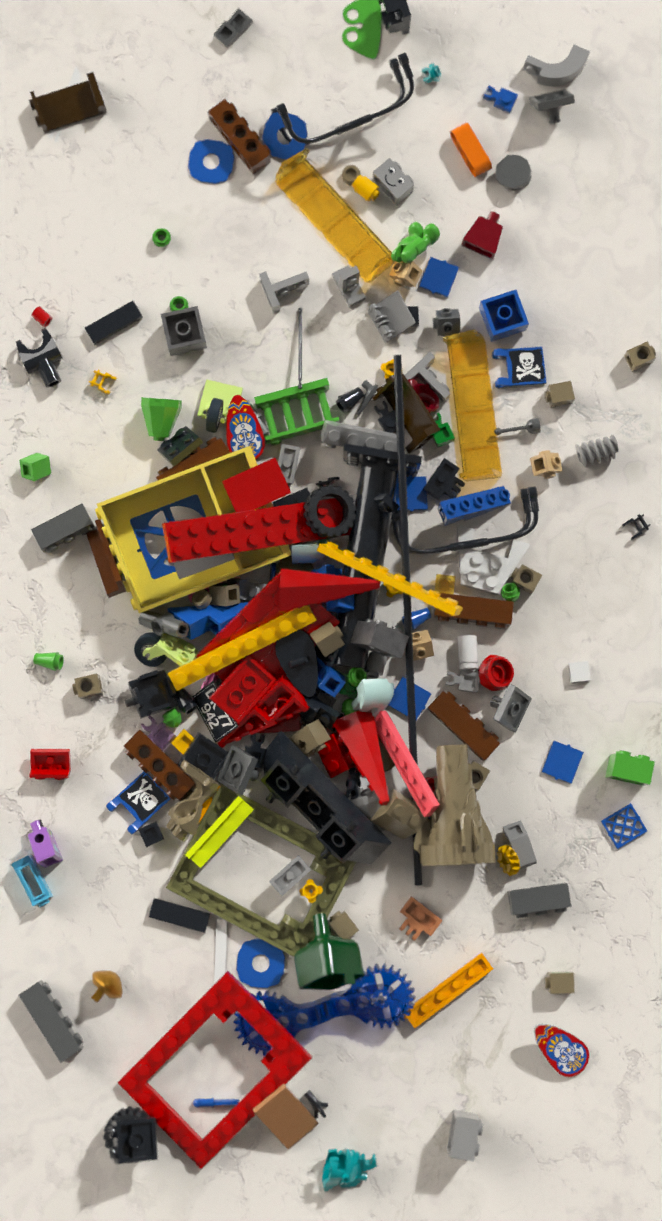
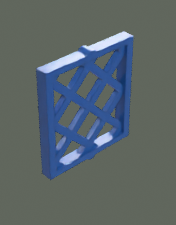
(631, 837)

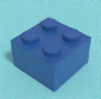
(503, 315)

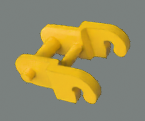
(106, 375)

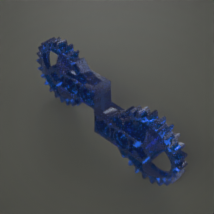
(331, 1007)

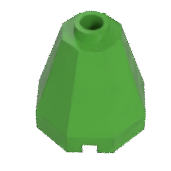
(160, 416)

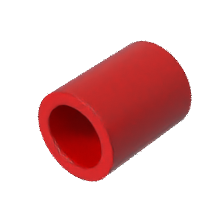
(41, 316)

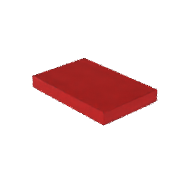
(256, 486)
(242, 689)

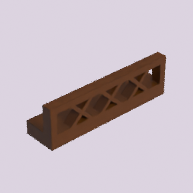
(105, 561)

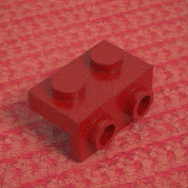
(336, 756)
(50, 764)

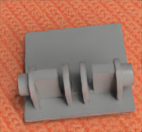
(391, 316)

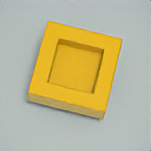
(182, 741)

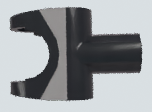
(42, 359)

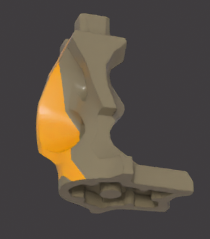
(193, 806)

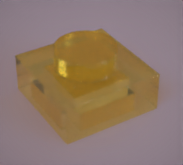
(444, 584)

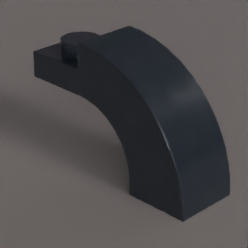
(320, 711)

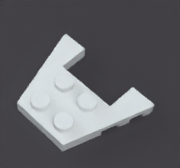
(486, 570)

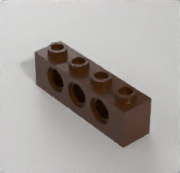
(253, 160)
(140, 741)

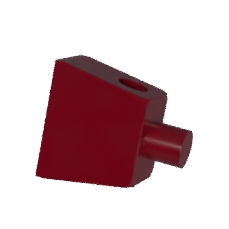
(484, 235)

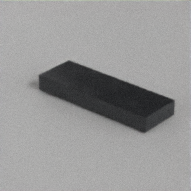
(113, 322)
(179, 915)

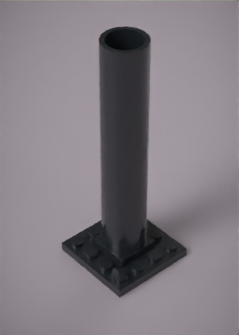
(368, 536)

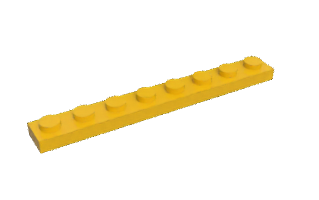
(397, 581)
(241, 647)

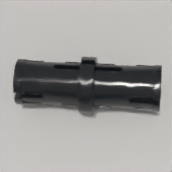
(353, 783)

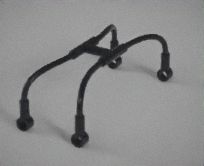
(394, 64)
(528, 496)

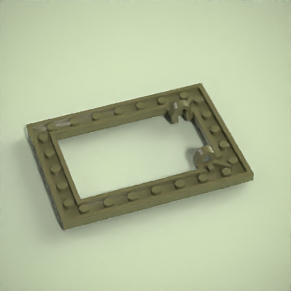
(291, 933)

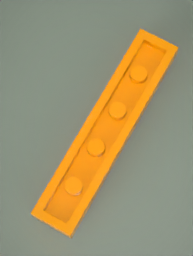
(449, 989)

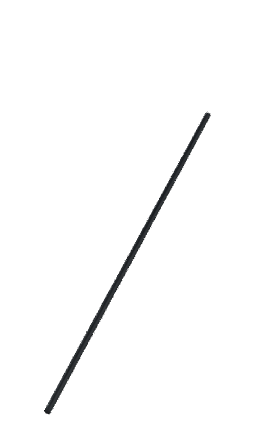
(406, 573)

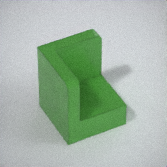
(35, 466)

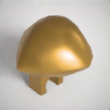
(107, 983)

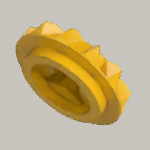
(505, 855)

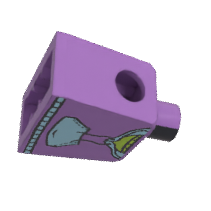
(47, 851)

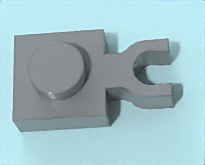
(467, 681)

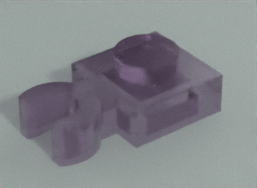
(159, 734)

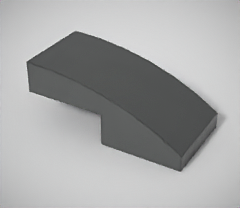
(233, 28)

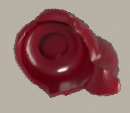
(426, 395)

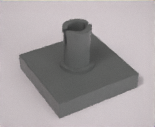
(551, 102)
(511, 707)
(238, 770)

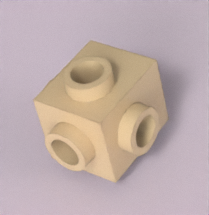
(405, 274)
(546, 464)
(422, 645)

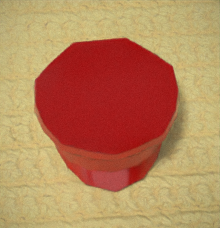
(495, 673)

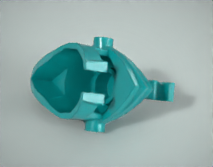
(345, 1168)

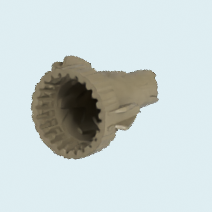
(456, 828)

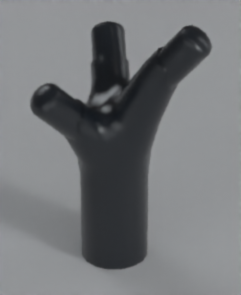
(316, 1104)

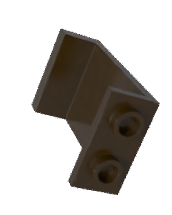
(68, 105)
(416, 416)

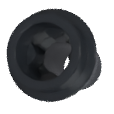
(348, 400)
(185, 701)

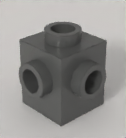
(447, 322)

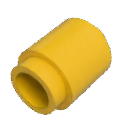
(366, 188)

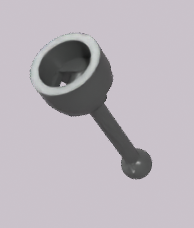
(532, 427)

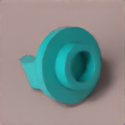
(434, 73)

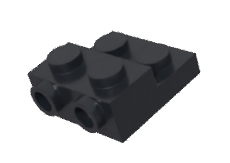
(133, 1140)

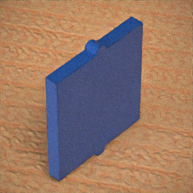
(439, 277)
(415, 494)
(399, 699)
(562, 762)

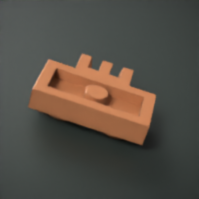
(418, 919)

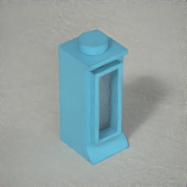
(32, 881)

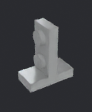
(348, 283)
(282, 288)
(429, 377)

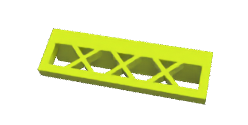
(219, 832)

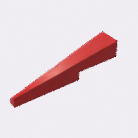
(309, 588)
(277, 704)
(361, 738)

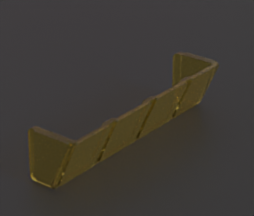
(333, 217)
(473, 406)

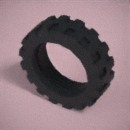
(311, 511)

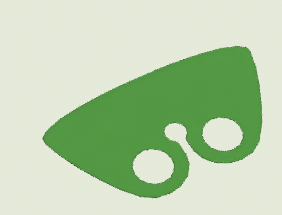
(370, 33)

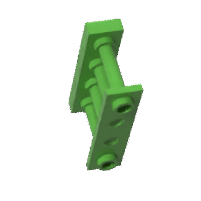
(283, 398)

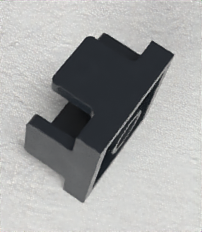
(397, 16)
(153, 693)

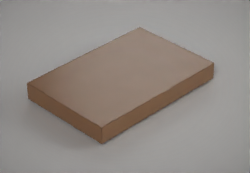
(285, 1116)

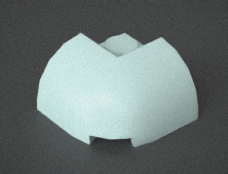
(307, 551)
(373, 695)

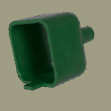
(327, 960)

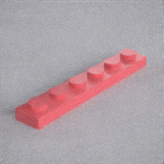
(405, 764)

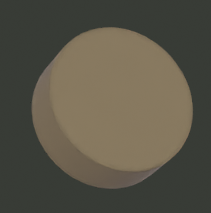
(350, 173)
(201, 599)

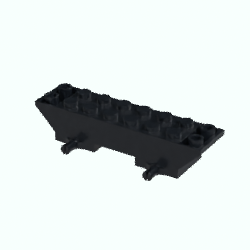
(340, 823)

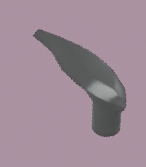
(371, 390)

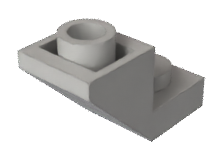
(247, 589)
(520, 843)

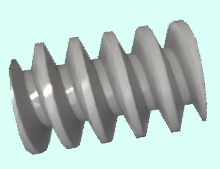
(596, 450)

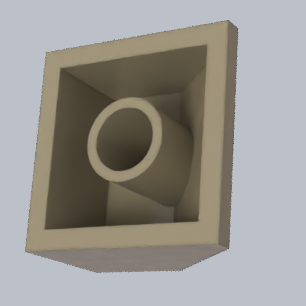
(399, 816)

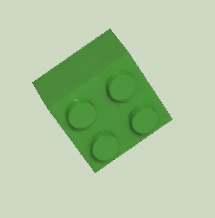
(630, 769)

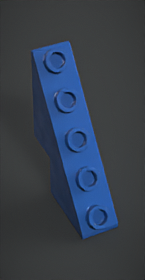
(473, 505)
(211, 618)

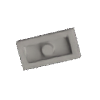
(288, 461)
(290, 875)

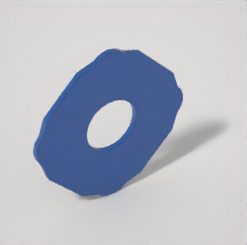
(270, 138)
(215, 147)
(249, 975)

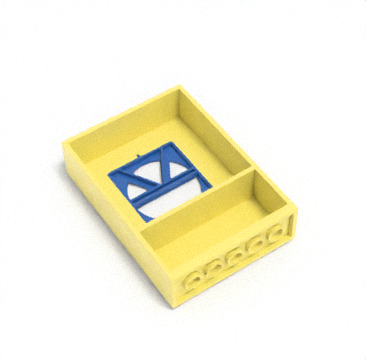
(197, 488)

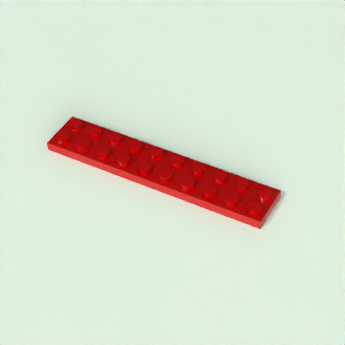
(246, 530)

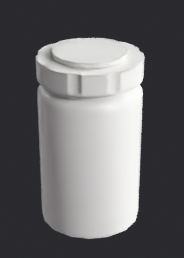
(467, 652)

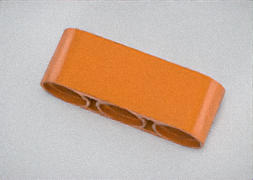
(471, 149)

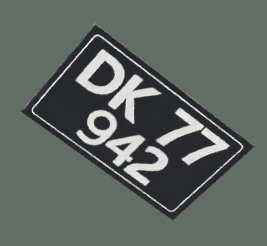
(216, 719)

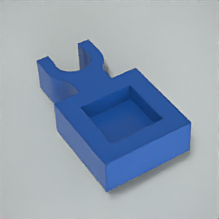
(503, 99)

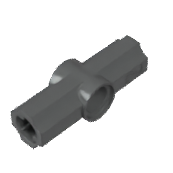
(164, 624)

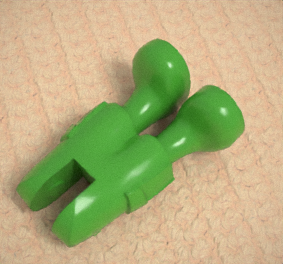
(416, 242)

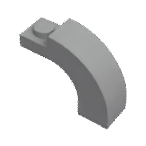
(558, 73)

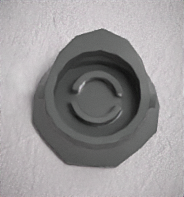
(513, 172)

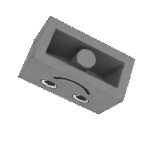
(393, 181)

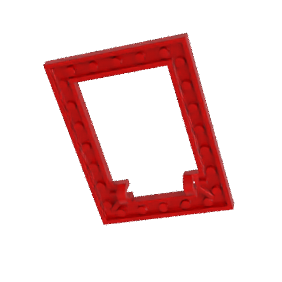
(222, 1000)

